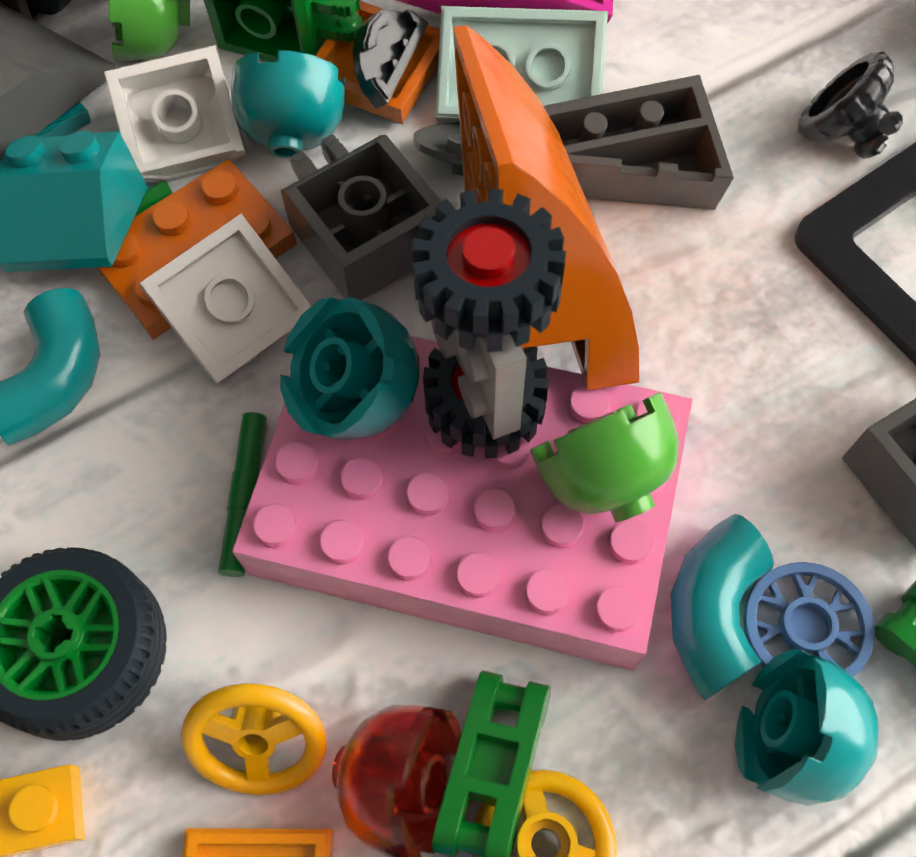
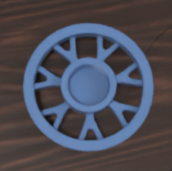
(809, 621)

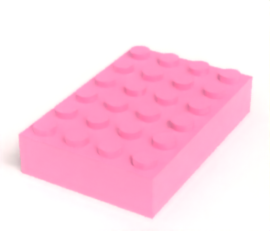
(461, 535)

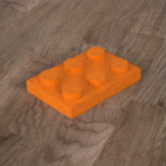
(182, 222)

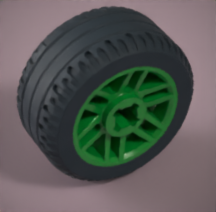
(76, 643)

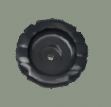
(855, 107)

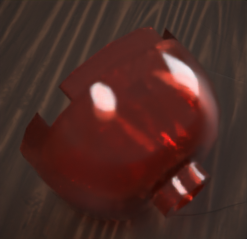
(396, 777)

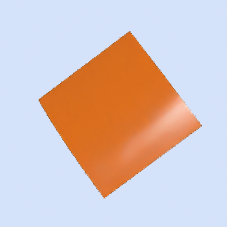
(517, 149)

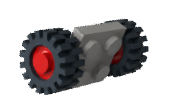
(483, 284)

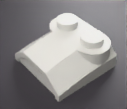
(176, 114)

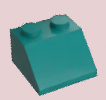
(66, 201)

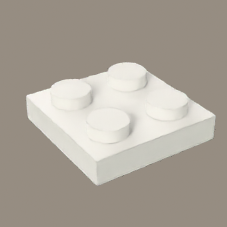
(226, 298)

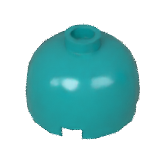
(287, 101)
(349, 369)
(808, 731)

